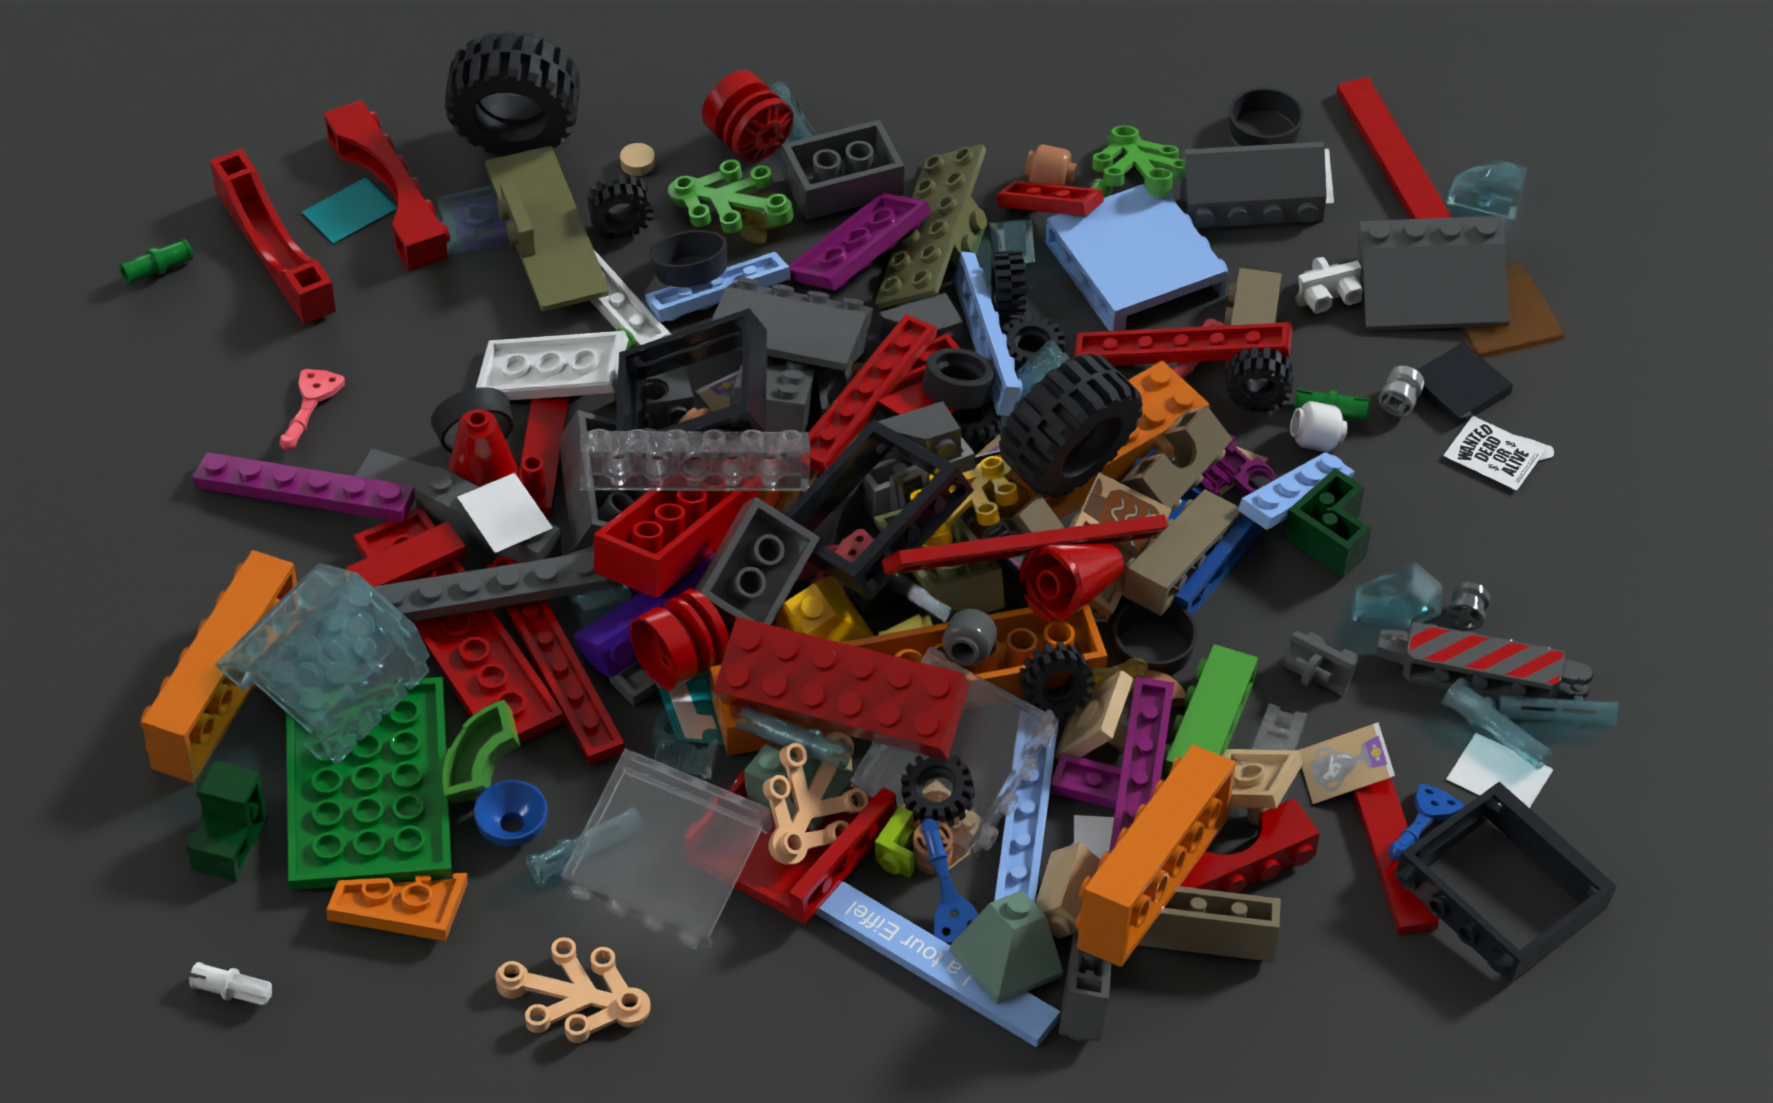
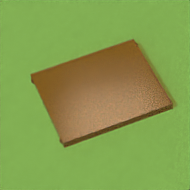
(1529, 317)

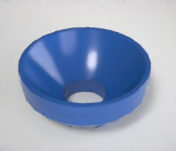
(507, 801)

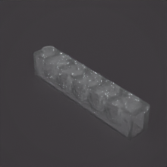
(708, 473)

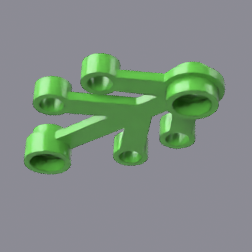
(1127, 141)
(688, 191)

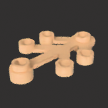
(807, 804)
(577, 994)

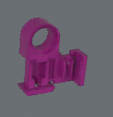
(1236, 466)

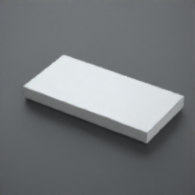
(553, 365)

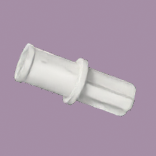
(231, 984)

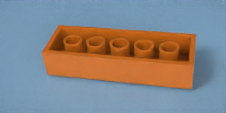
(1164, 400)
(198, 698)
(1154, 855)

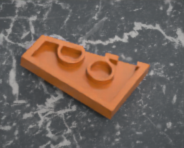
(409, 908)

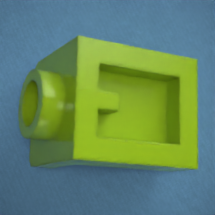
(894, 842)

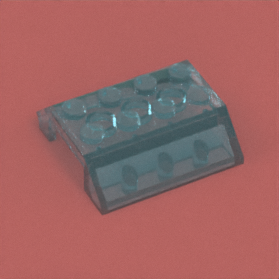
(331, 658)

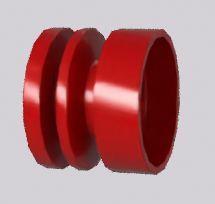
(747, 116)
(679, 639)

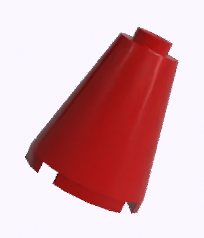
(481, 450)
(1068, 577)

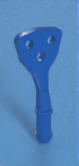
(1431, 806)
(949, 899)

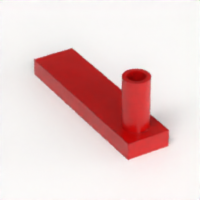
(542, 451)

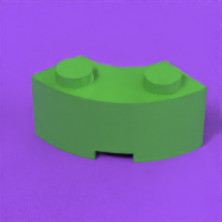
(477, 752)

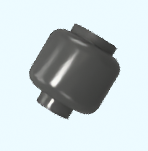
(969, 637)

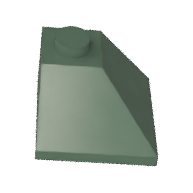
(768, 764)
(1009, 948)

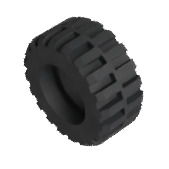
(518, 66)
(1070, 425)

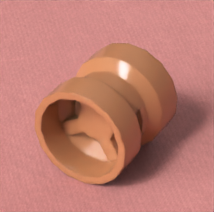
(921, 853)

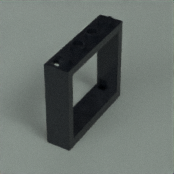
(691, 346)
(906, 531)
(1535, 840)

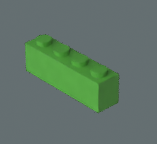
(1213, 704)

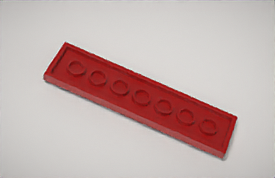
(474, 646)

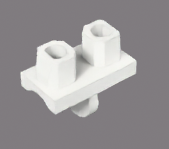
(1327, 282)

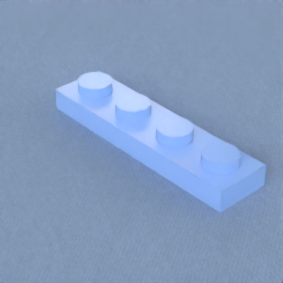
(673, 302)
(1271, 502)

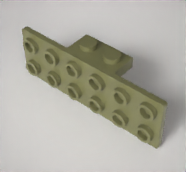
(546, 228)
(951, 228)

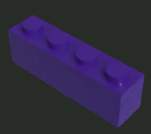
(607, 640)

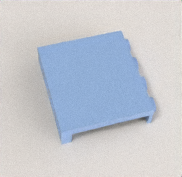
(1134, 254)

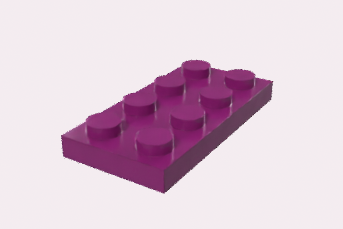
(858, 241)

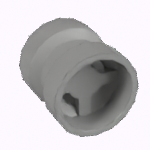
(1401, 391)

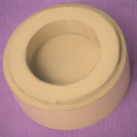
(637, 159)

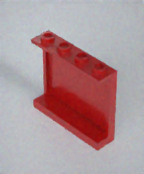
(805, 886)

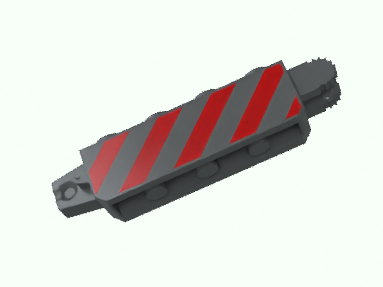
(1490, 664)

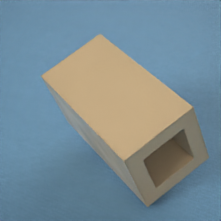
(1061, 886)

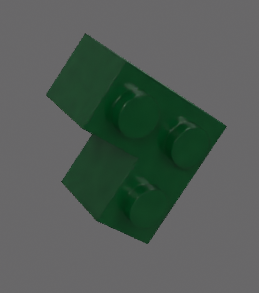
(1327, 523)
(229, 822)

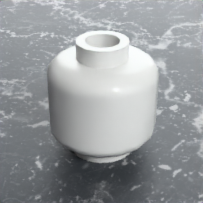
(1318, 426)

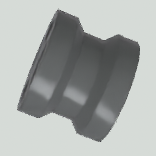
(1468, 606)

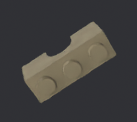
(1197, 445)

